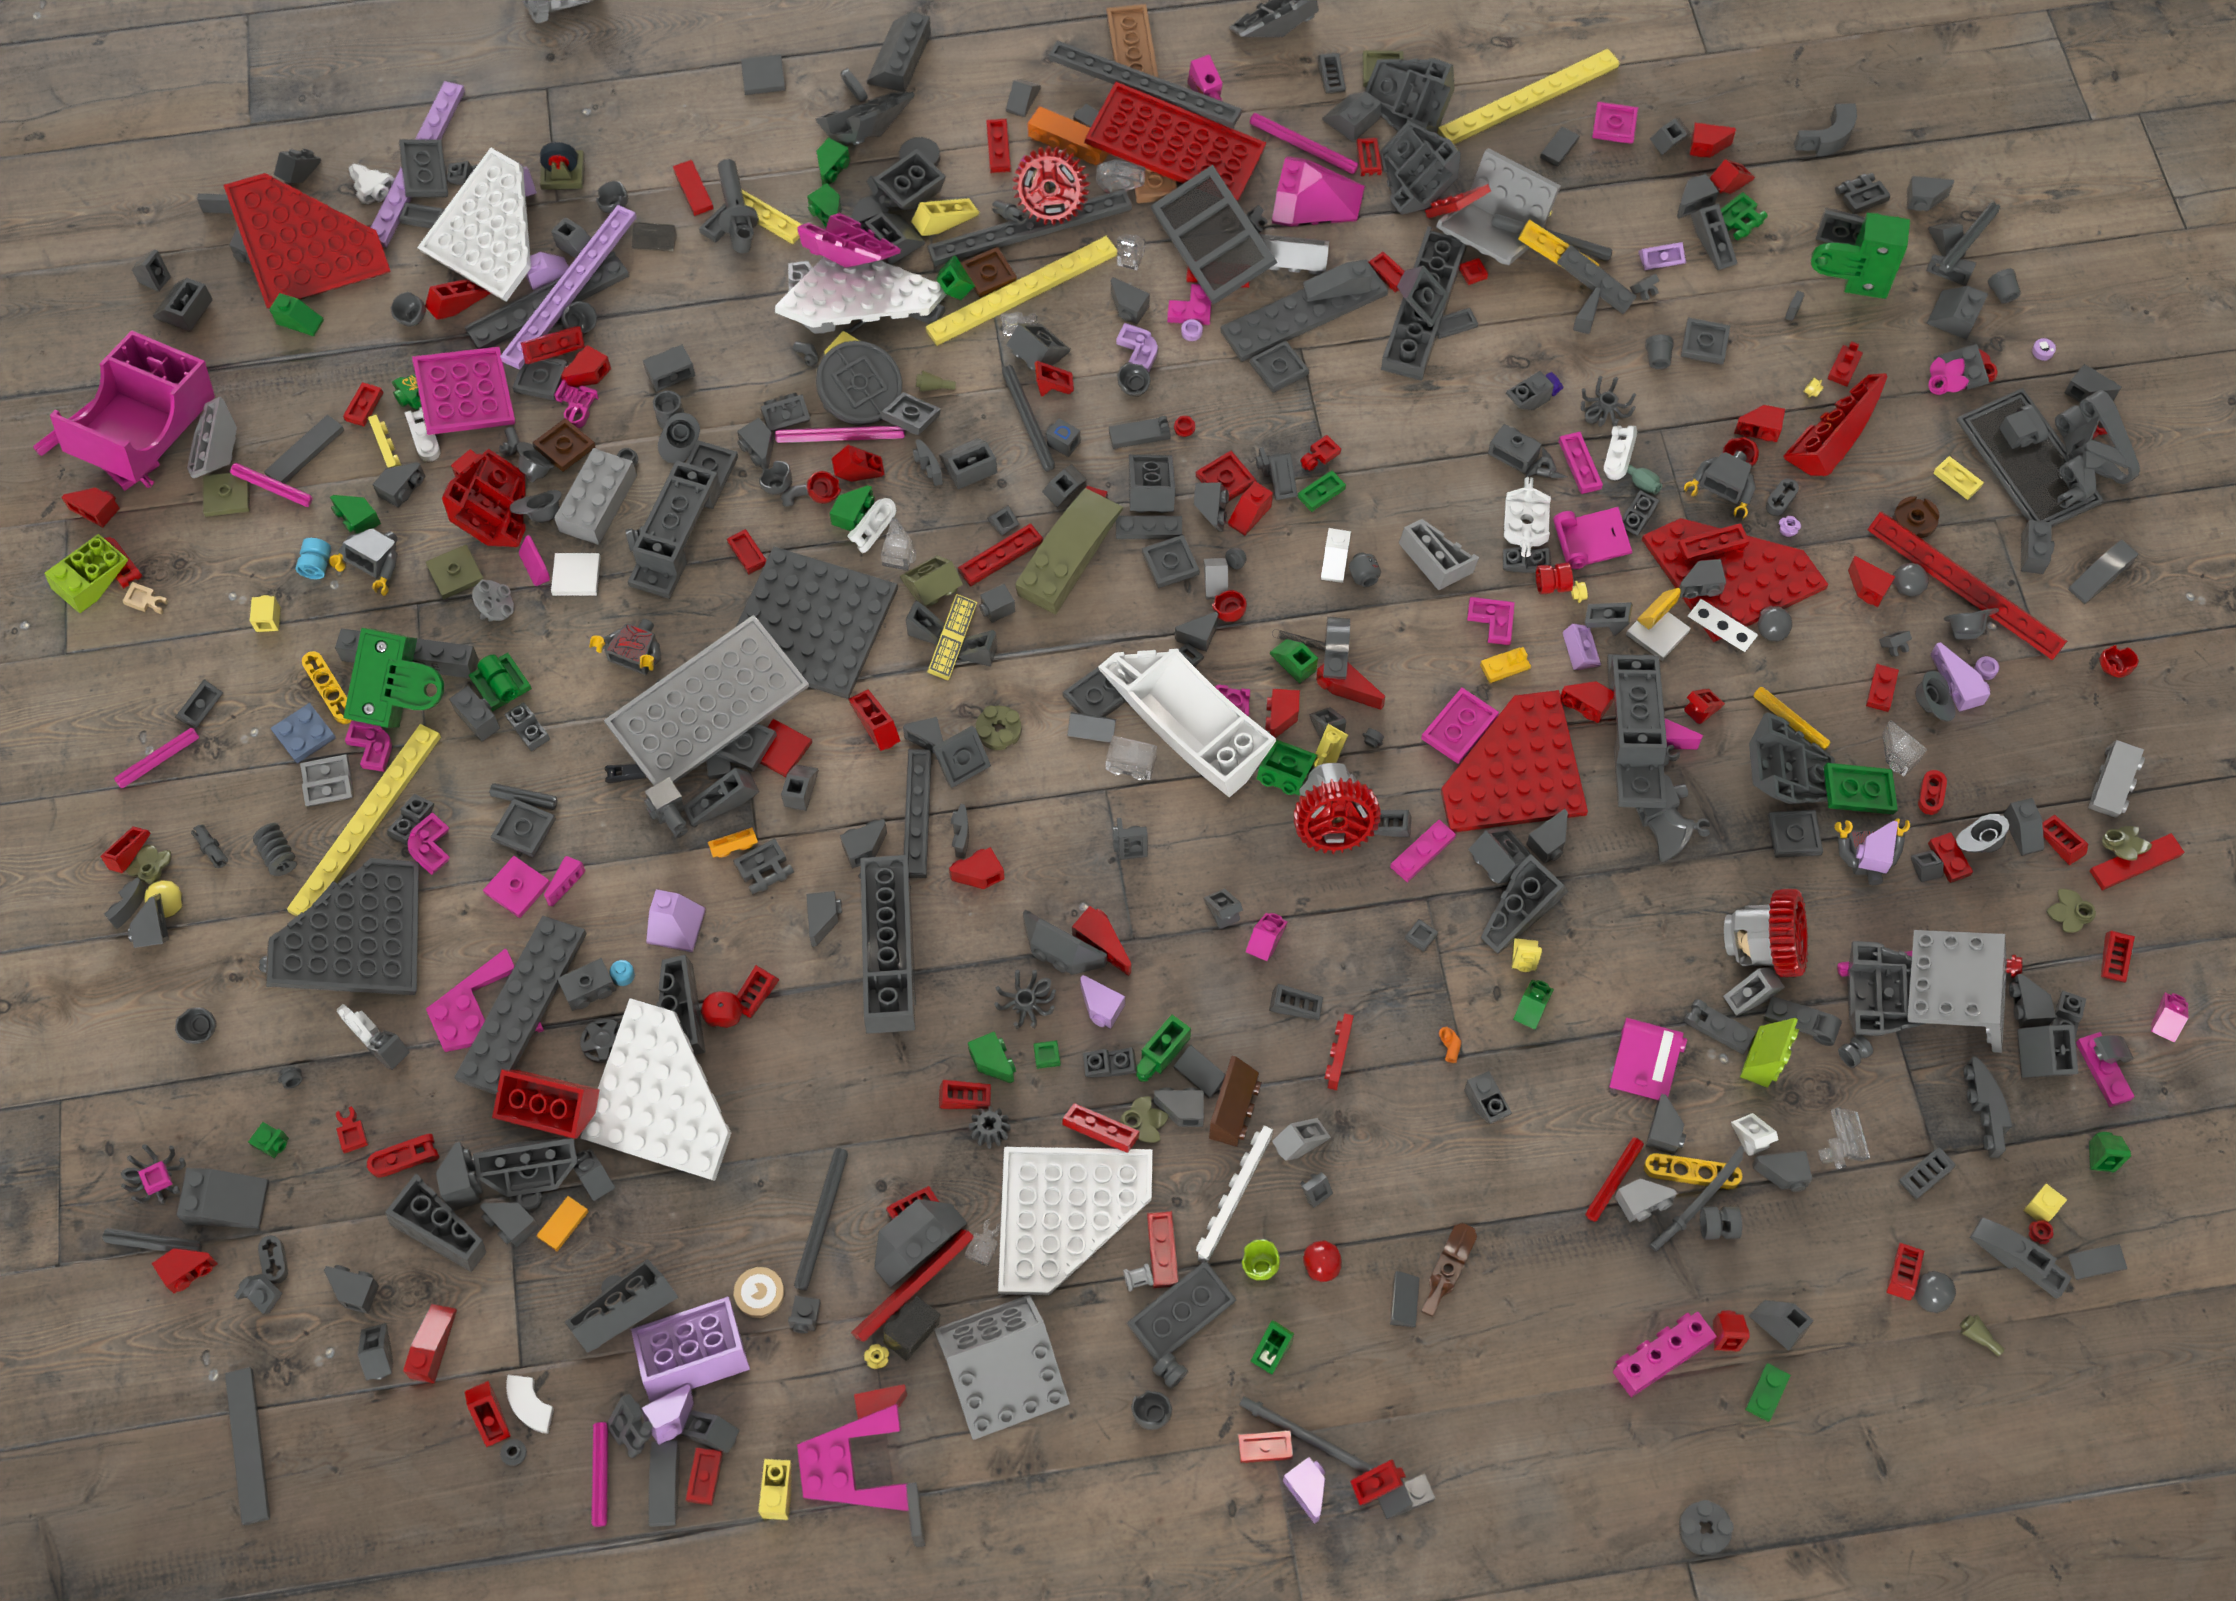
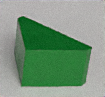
(1272, 1347)

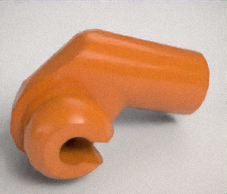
(1452, 1043)

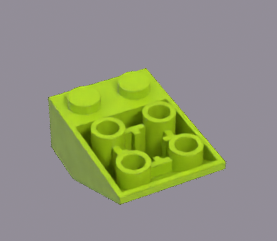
(86, 573)
(1769, 1052)

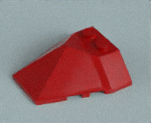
(481, 500)

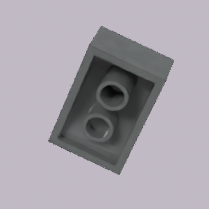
(911, 180)
(1151, 483)
(221, 1199)

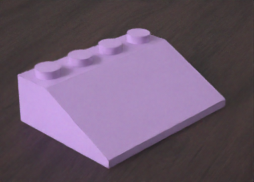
(689, 1349)

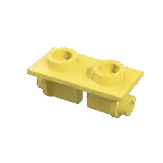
(1330, 746)

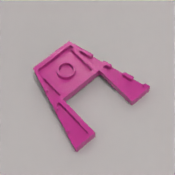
(457, 1013)
(829, 1468)

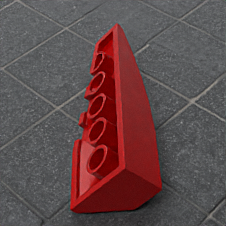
(1828, 442)

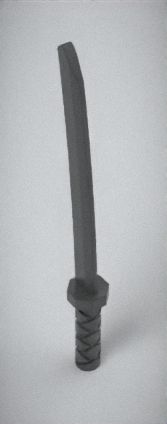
(1679, 1223)

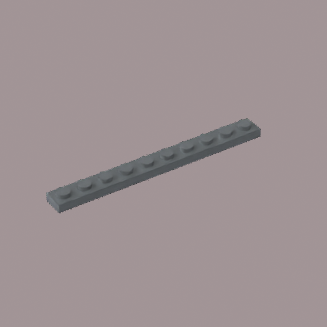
(1169, 92)
(1013, 232)

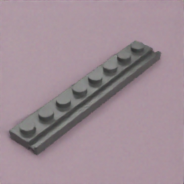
(511, 318)

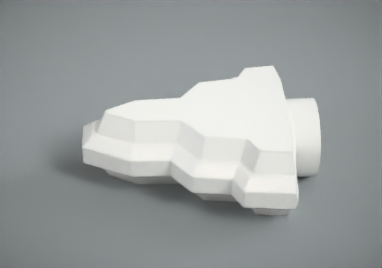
(370, 184)

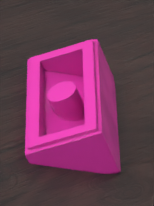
(533, 562)

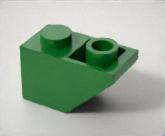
(832, 159)
(824, 203)
(955, 279)
(851, 508)
(356, 512)
(1295, 659)
(1533, 1003)
(990, 1057)

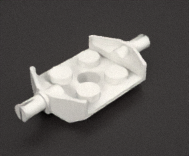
(1527, 505)

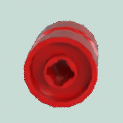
(1554, 578)

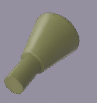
(931, 382)
(1976, 1330)

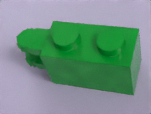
(1163, 1048)

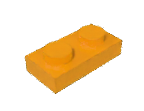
(725, 845)

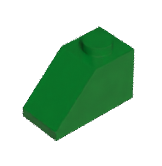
(295, 315)
(2108, 1152)

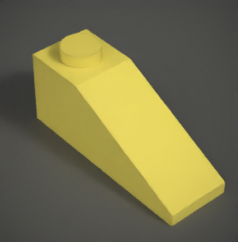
(939, 216)

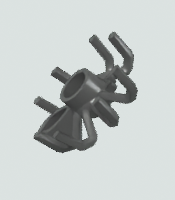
(1606, 403)
(1026, 999)
(132, 1176)

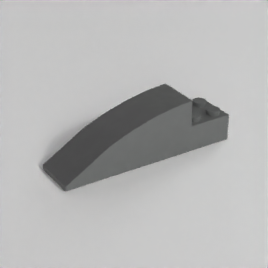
(887, 945)

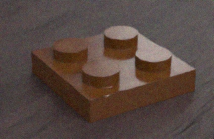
(989, 272)
(564, 445)

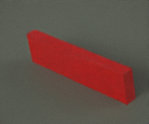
(1000, 554)
(2119, 869)

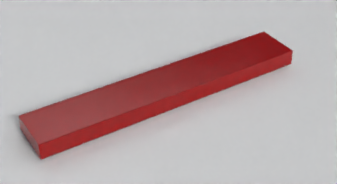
(912, 1285)

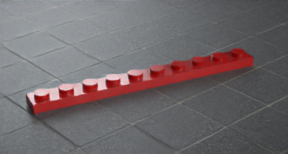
(1967, 585)

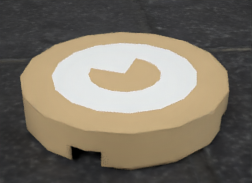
(759, 1292)

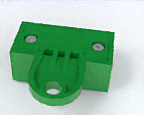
(1873, 260)
(389, 680)

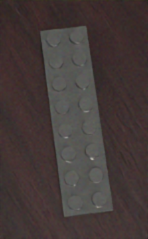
(1291, 318)
(521, 1004)

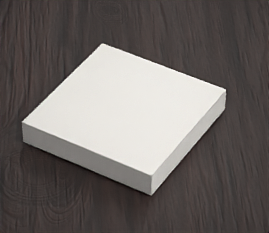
(575, 574)
(1662, 637)

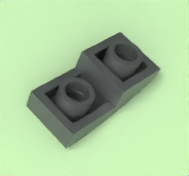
(459, 172)
(927, 461)
(1639, 513)
(1515, 562)
(527, 726)
(412, 813)
(961, 831)
(132, 895)
(2069, 1010)
(2112, 1049)
(1109, 1064)
(2097, 1261)

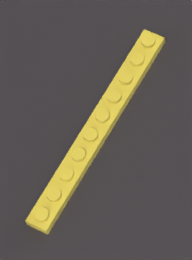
(1529, 97)
(1021, 291)
(366, 818)

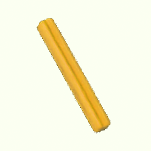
(1794, 720)

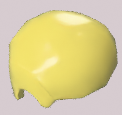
(169, 894)

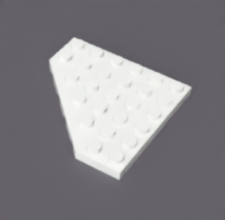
(485, 228)
(858, 292)
(657, 1096)
(1063, 1209)

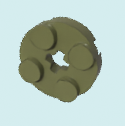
(996, 715)

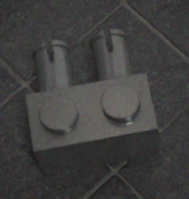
(665, 805)

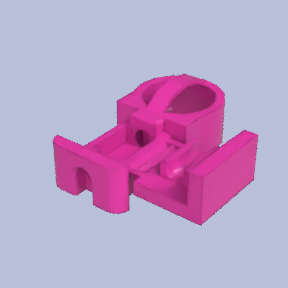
(578, 402)

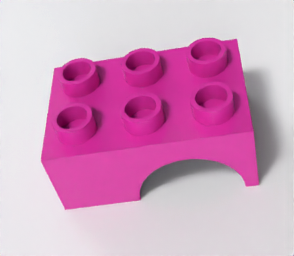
(140, 407)

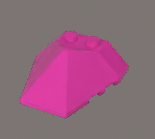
(1314, 195)
(845, 242)

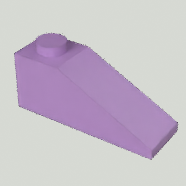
(1964, 682)

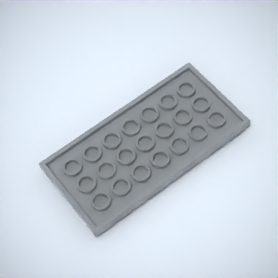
(706, 703)

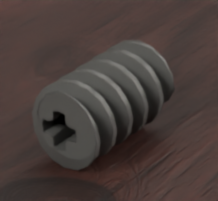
(274, 849)

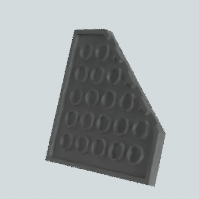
(354, 935)

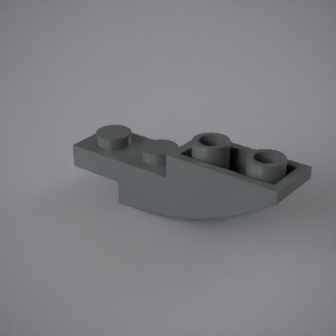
(1987, 1097)
(2022, 1253)

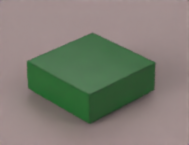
(1046, 1054)

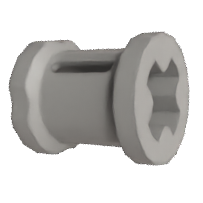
(1138, 1277)

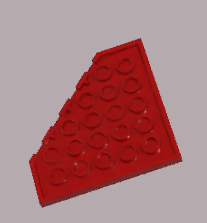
(300, 242)
(1754, 575)
(1517, 769)

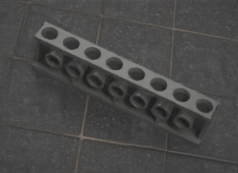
(1411, 336)

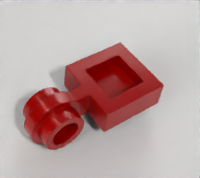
(1324, 450)

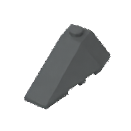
(1526, 899)

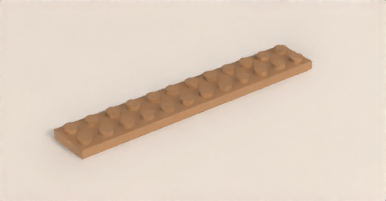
(1134, 48)

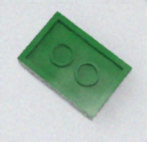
(1860, 788)

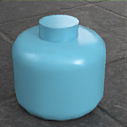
(622, 973)

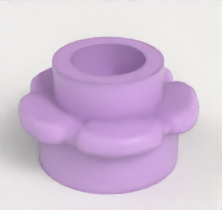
(1787, 530)

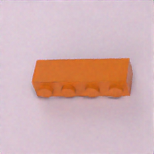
(1065, 133)

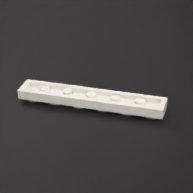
(1229, 1203)

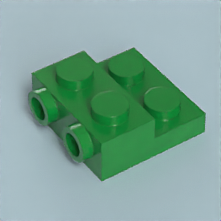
(1286, 767)

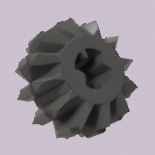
(984, 1135)

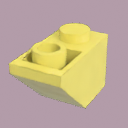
(775, 1489)

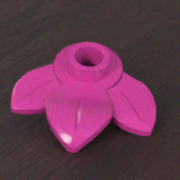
(1950, 374)

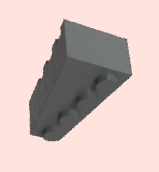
(679, 995)
(433, 1223)
(621, 1306)

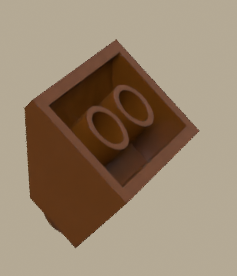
(1234, 1103)

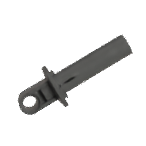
(737, 217)

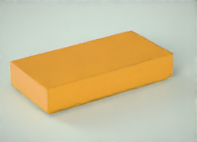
(562, 1223)

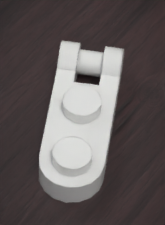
(426, 445)
(1620, 451)
(873, 524)

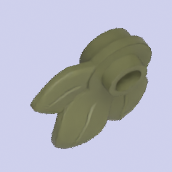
(2125, 842)
(149, 864)
(2068, 911)
(1147, 1119)

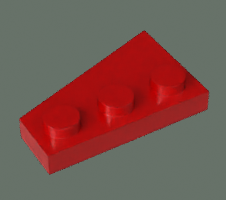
(1457, 202)

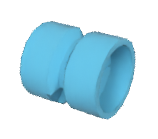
(313, 558)

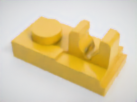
(1505, 664)

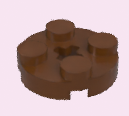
(1925, 509)

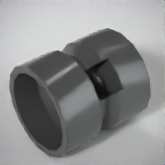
(666, 405)
(1712, 1226)

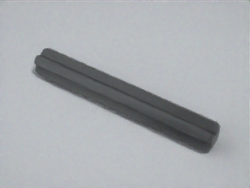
(149, 1241)

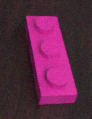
(1580, 462)
(1423, 850)
(2108, 1076)

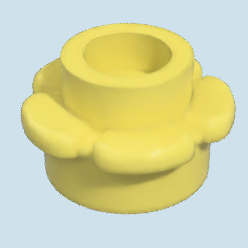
(1813, 388)
(1579, 591)
(879, 1362)

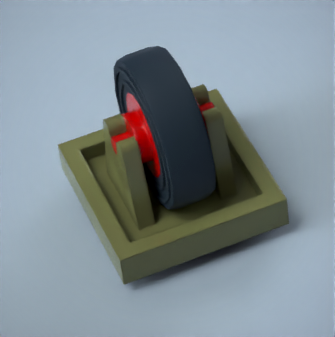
(561, 167)

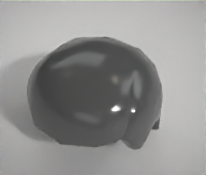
(611, 195)
(408, 309)
(581, 315)
(1133, 379)
(776, 479)
(1911, 579)
(1774, 623)
(195, 1025)
(1935, 1291)
(1151, 1410)

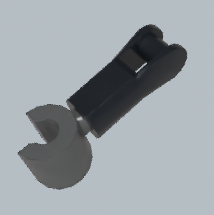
(629, 772)

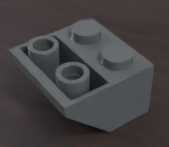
(896, 231)
(184, 304)
(969, 462)
(2047, 1051)
(458, 1179)

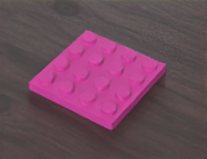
(463, 390)

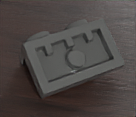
(785, 412)
(1130, 841)

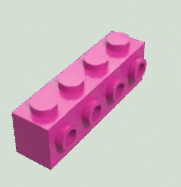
(1663, 1354)

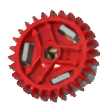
(1335, 810)
(1770, 934)

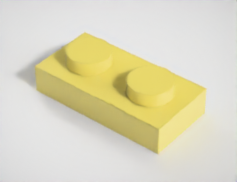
(1958, 478)

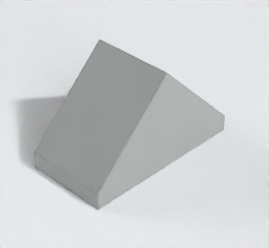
(1215, 576)

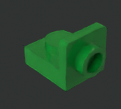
(269, 1140)

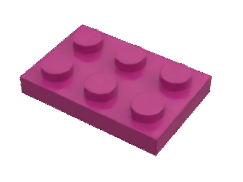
(1460, 725)

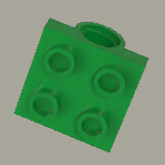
(499, 680)

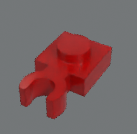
(351, 1133)

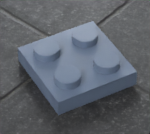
(303, 733)

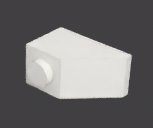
(1335, 555)

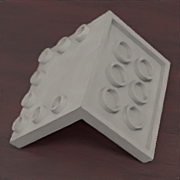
(1513, 194)
(1959, 981)
(1002, 1366)

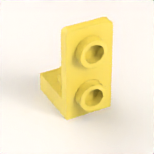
(1525, 955)

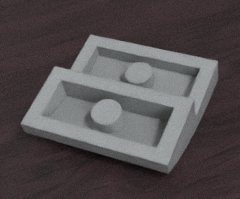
(326, 780)

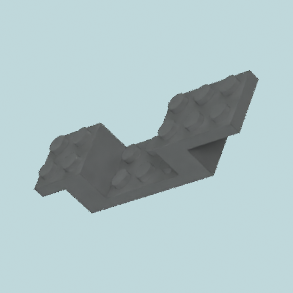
(666, 531)
(1640, 730)

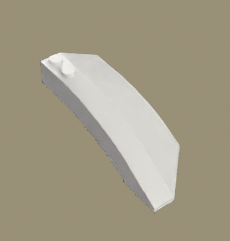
(1190, 715)

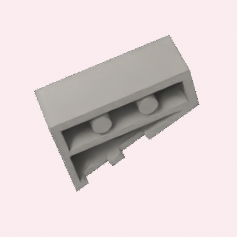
(1435, 555)
(2116, 779)

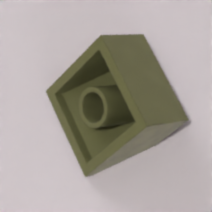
(932, 580)

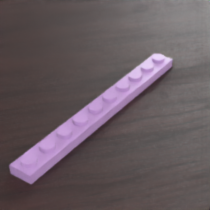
(432, 129)
(570, 283)

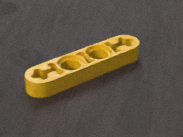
(328, 687)
(1692, 1166)

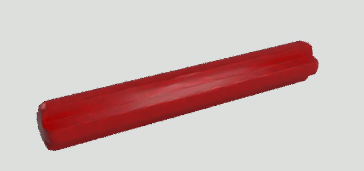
(1614, 1179)

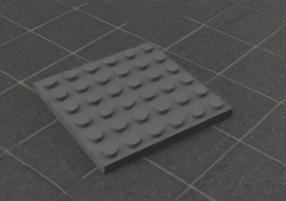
(820, 616)

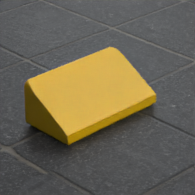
(1659, 608)

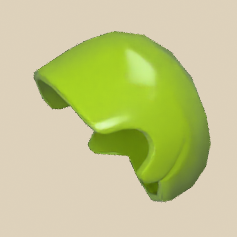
(1261, 1260)

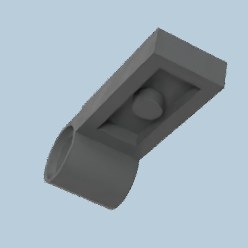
(1820, 1025)

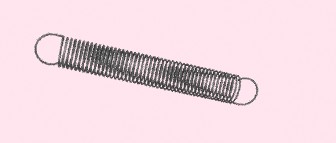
(1303, 638)

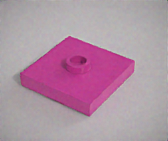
(1615, 122)
(516, 886)

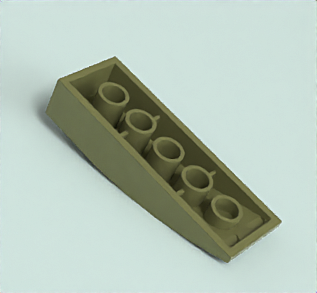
(1067, 550)

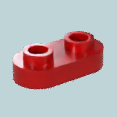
(1932, 794)

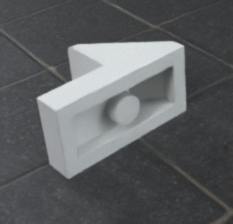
(1754, 1133)

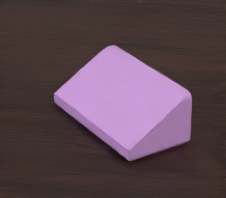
(1662, 256)
(1581, 647)

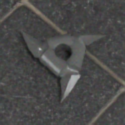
(1547, 460)

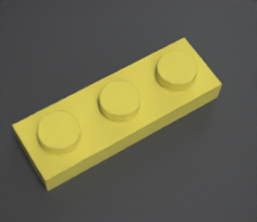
(385, 445)

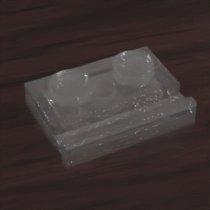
(1850, 1134)

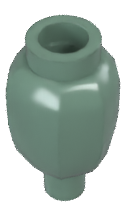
(1645, 479)

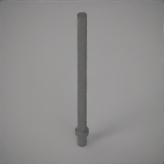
(1258, 1409)

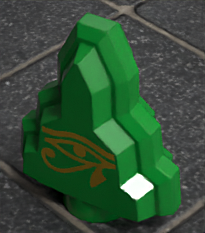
(407, 392)

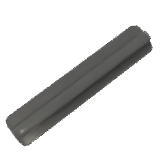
(526, 796)

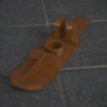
(1453, 1255)

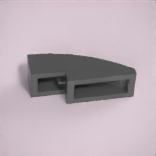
(2103, 571)
(663, 1483)

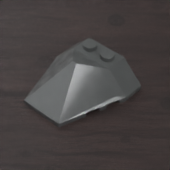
(1275, 18)
(1412, 91)
(864, 119)
(1419, 167)
(1786, 763)
(1878, 989)

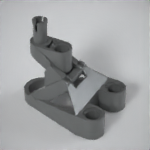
(2077, 429)

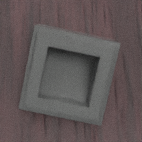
(1003, 520)
(1927, 866)

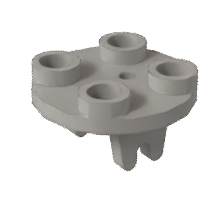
(493, 600)

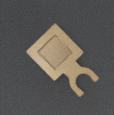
(142, 598)

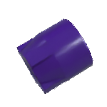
(1556, 382)

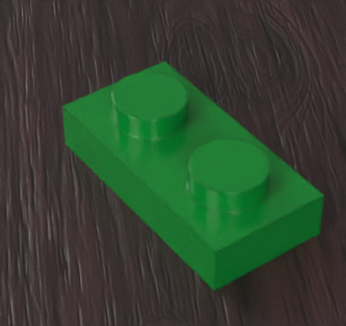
(1321, 491)
(1767, 1392)

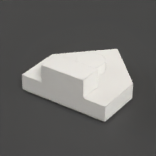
(358, 1023)

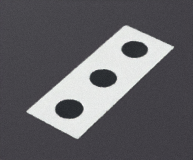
(1722, 625)

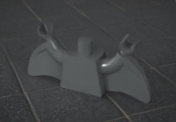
(1667, 824)

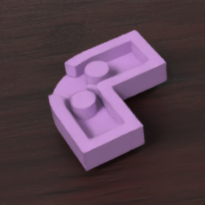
(1141, 342)

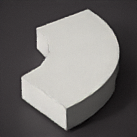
(527, 1405)

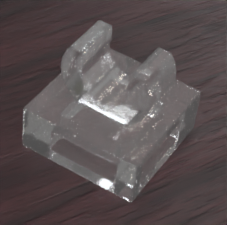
(1833, 1154)

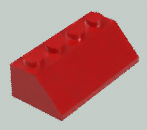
(544, 1103)

